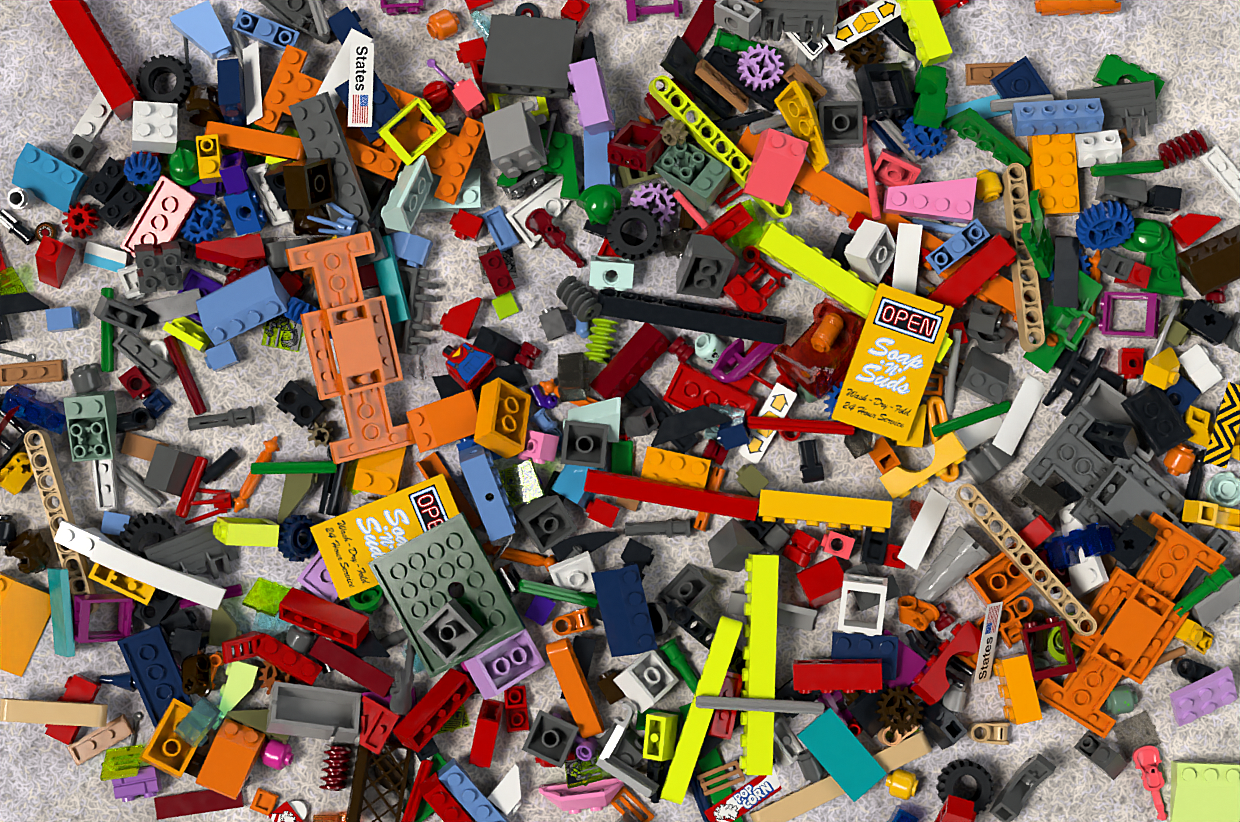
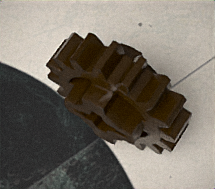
(872, 50)
(899, 718)

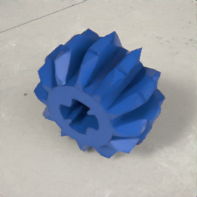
(142, 168)

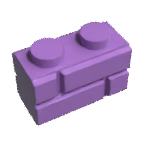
(146, 783)

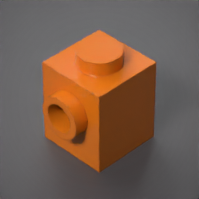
(884, 456)

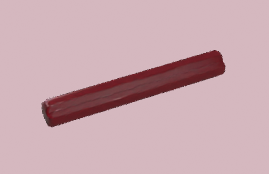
(185, 375)

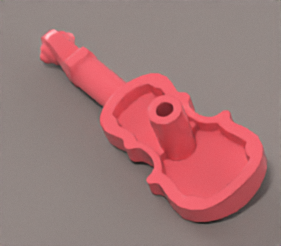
(1147, 760)

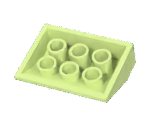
(1205, 792)

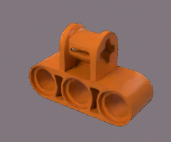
(1012, 624)

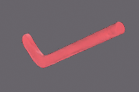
(876, 215)
(703, 223)

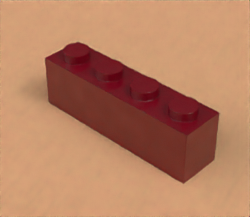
(630, 363)

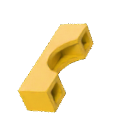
(1202, 428)
(947, 450)
(1211, 515)

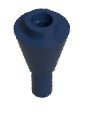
(121, 680)

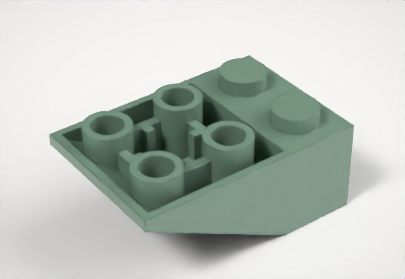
(693, 173)
(91, 425)

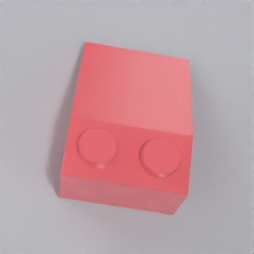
(775, 166)

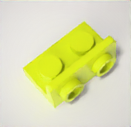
(189, 333)

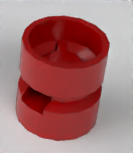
(801, 548)

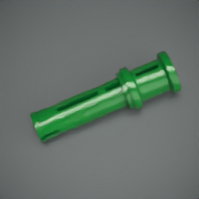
(735, 42)
(1211, 583)
(678, 660)

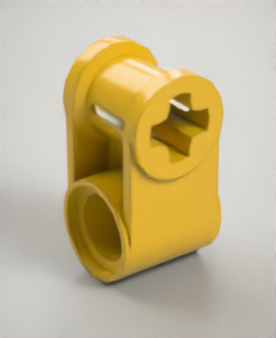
(16, 474)

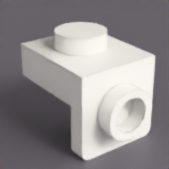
(129, 280)

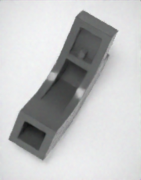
(1020, 786)

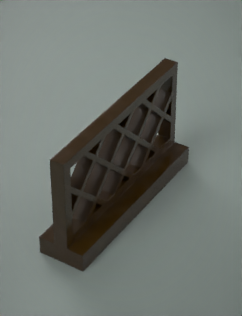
(361, 776)

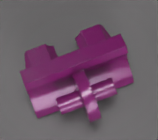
(830, 700)

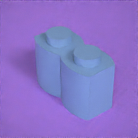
(411, 248)

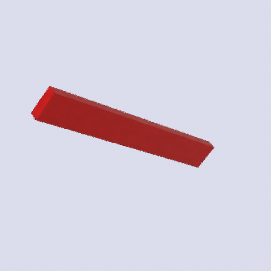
(671, 494)

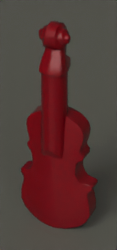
(541, 224)

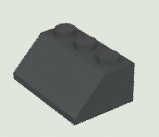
(703, 267)

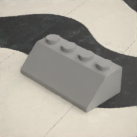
(1218, 602)

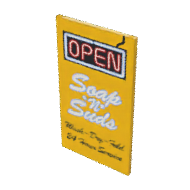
(892, 362)
(378, 527)

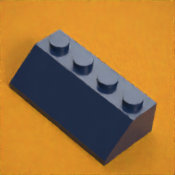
(624, 610)

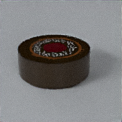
(46, 229)

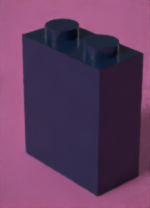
(231, 91)

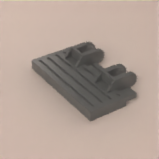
(797, 18)
(1123, 101)
(405, 330)
(191, 551)

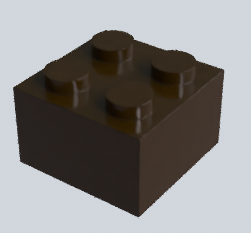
(308, 183)

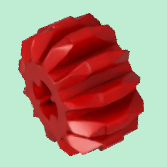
(78, 228)

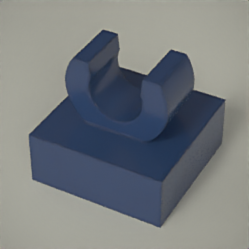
(157, 403)

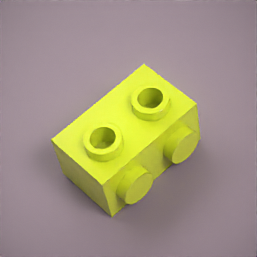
(660, 736)

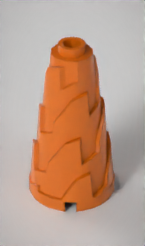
(1081, 7)

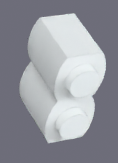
(1198, 368)

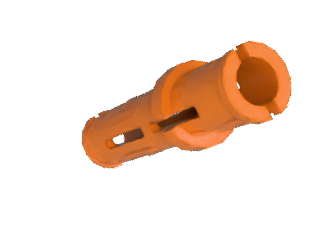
(713, 484)

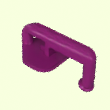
(734, 355)

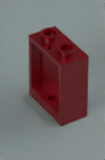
(640, 134)
(1052, 670)

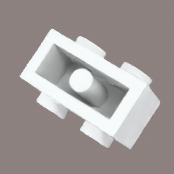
(1098, 148)

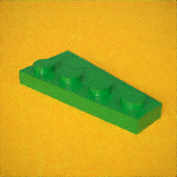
(973, 126)

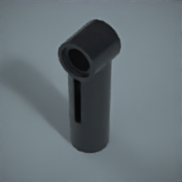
(333, 488)

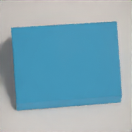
(571, 484)

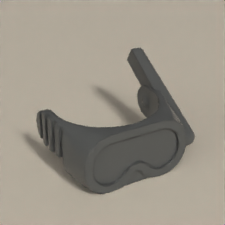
(1230, 341)

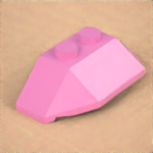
(592, 796)

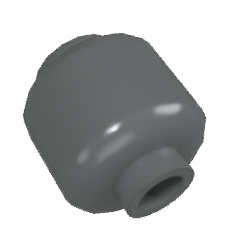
(86, 379)
(299, 639)

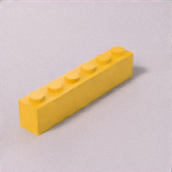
(825, 509)

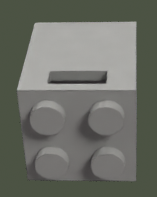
(515, 139)

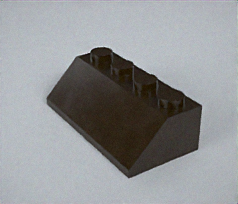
(1212, 262)

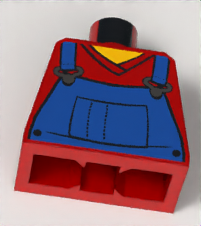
(468, 365)

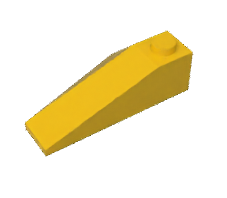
(802, 119)

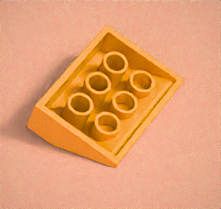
(22, 622)

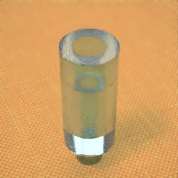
(481, 24)

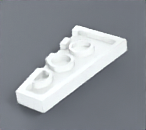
(547, 198)
(1091, 571)

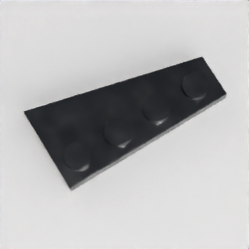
(682, 64)
(726, 64)
(510, 373)

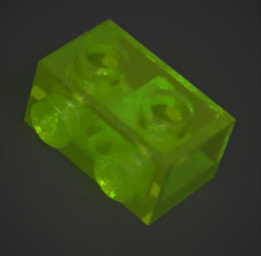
(751, 233)

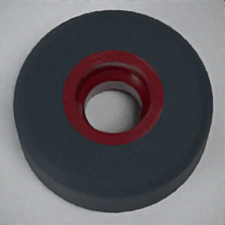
(527, 8)

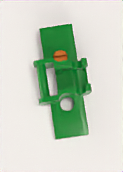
(1057, 321)

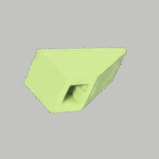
(240, 682)

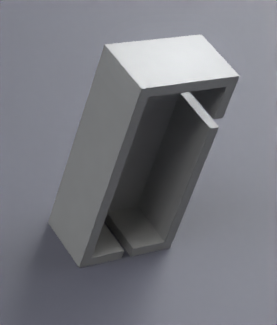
(1105, 404)
(313, 712)

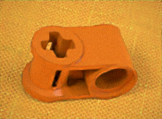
(916, 612)
(574, 622)

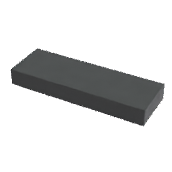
(143, 356)

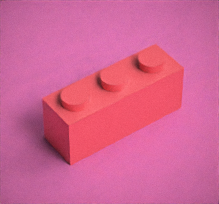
(469, 99)

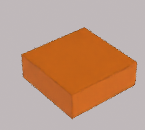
(264, 801)

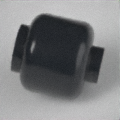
(8, 529)

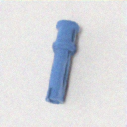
(546, 425)

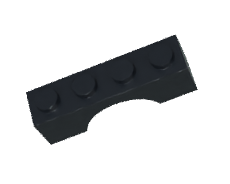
(635, 553)

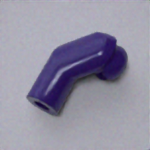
(541, 400)

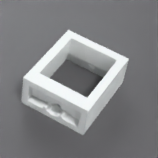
(864, 584)

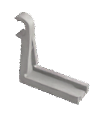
(619, 768)

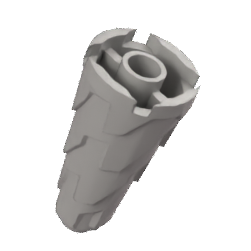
(958, 558)

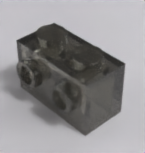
(573, 377)

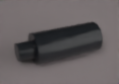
(221, 466)

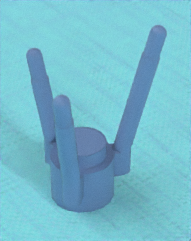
(345, 226)

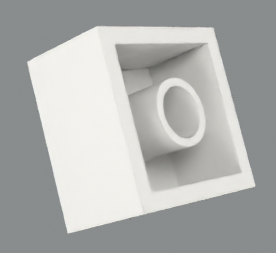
(154, 127)
(871, 251)
(646, 680)

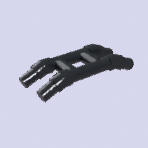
(1061, 381)
(925, 653)

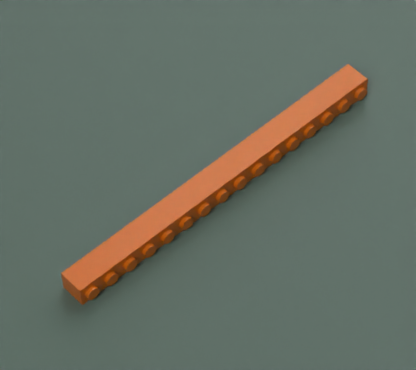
(847, 201)

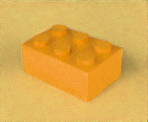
(502, 418)
(675, 468)
(1017, 688)

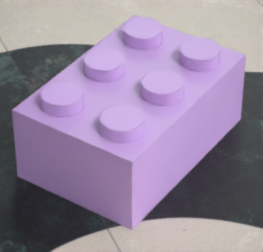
(591, 97)
(504, 664)

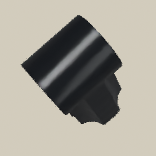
(131, 421)
(810, 465)

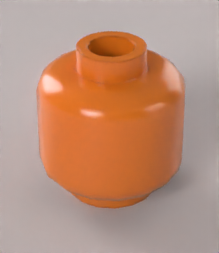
(442, 24)
(1179, 460)

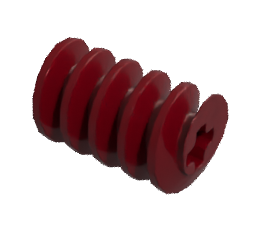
(1182, 147)
(335, 767)

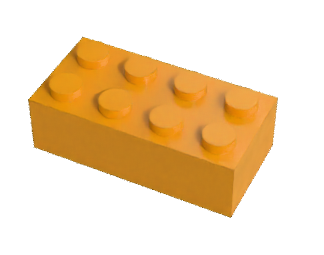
(1054, 173)

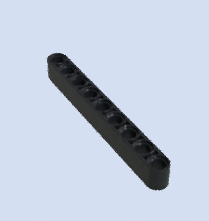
(692, 316)

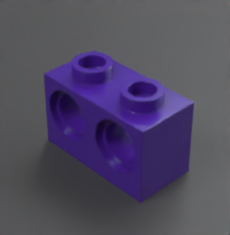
(234, 174)

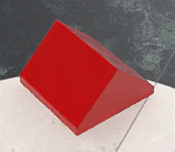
(822, 582)

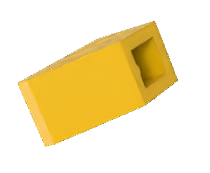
(209, 158)
(1194, 636)

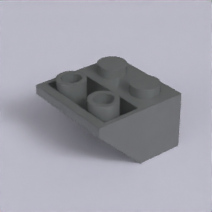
(1122, 189)

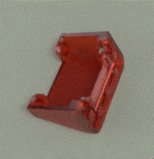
(816, 369)

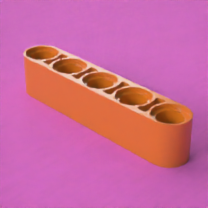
(256, 141)
(575, 688)

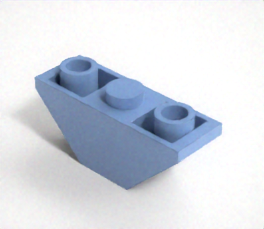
(265, 30)
(957, 246)

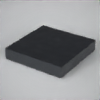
(864, 709)

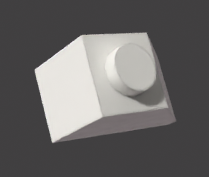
(508, 791)

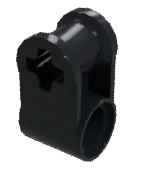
(1194, 670)

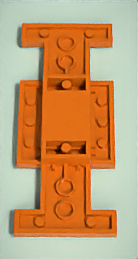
(447, 157)
(361, 344)
(1138, 630)

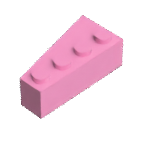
(935, 200)

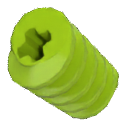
(600, 340)

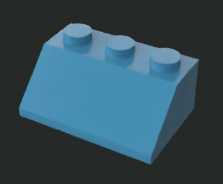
(48, 177)

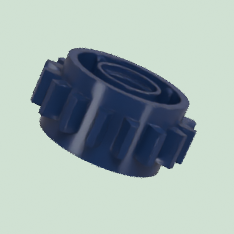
(296, 539)

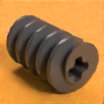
(578, 299)

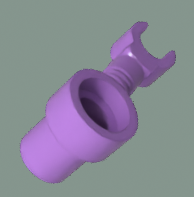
(586, 747)

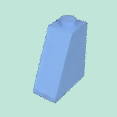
(203, 29)

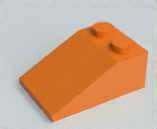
(444, 421)
(231, 758)

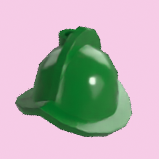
(599, 203)

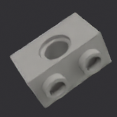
(738, 17)

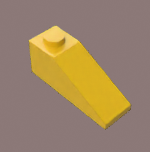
(126, 585)

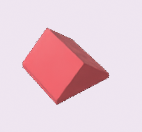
(895, 170)

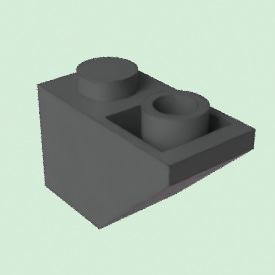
(1101, 755)

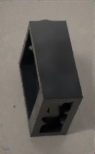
(884, 72)

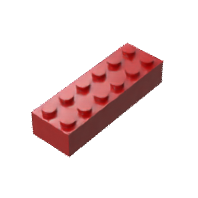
(98, 55)

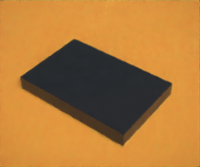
(1157, 419)

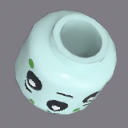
(709, 347)

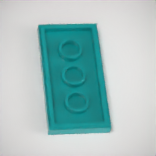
(61, 612)
(841, 754)

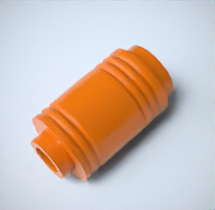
(827, 332)

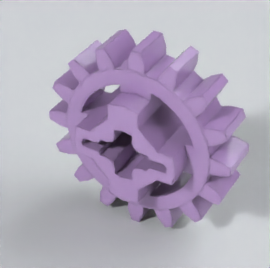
(768, 69)
(656, 193)

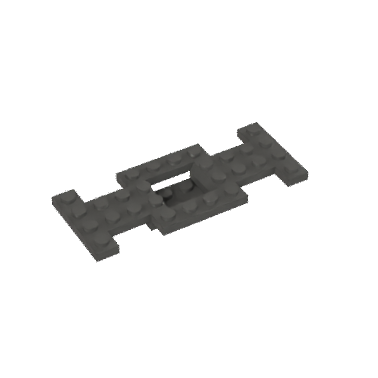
(1114, 487)

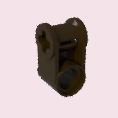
(195, 674)

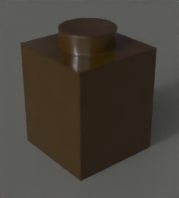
(609, 687)

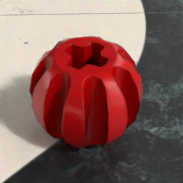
(438, 96)

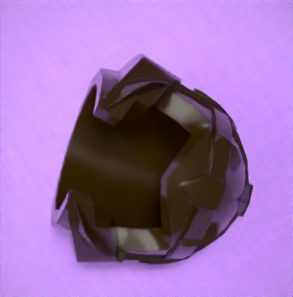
(205, 99)
(305, 226)
(30, 551)

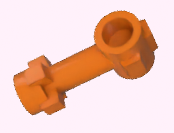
(216, 660)

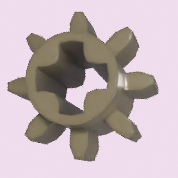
(674, 132)
(316, 438)

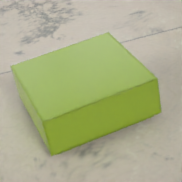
(505, 306)

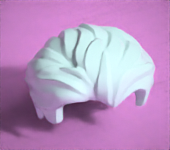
(1223, 489)

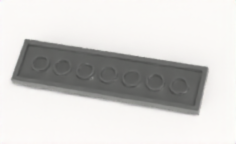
(324, 138)

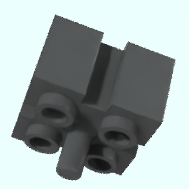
(158, 267)

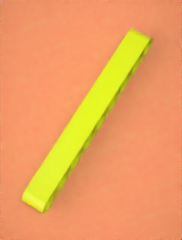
(714, 138)
(699, 718)

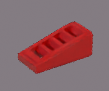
(255, 639)

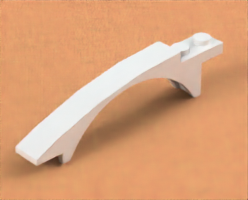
(107, 553)

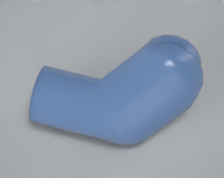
(582, 329)

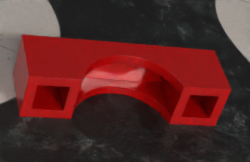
(932, 682)

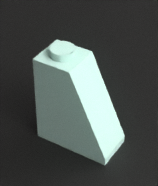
(602, 412)

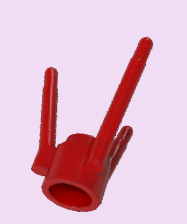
(784, 379)
(221, 500)

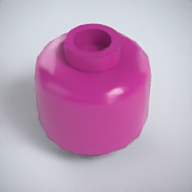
(276, 754)

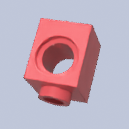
(847, 544)

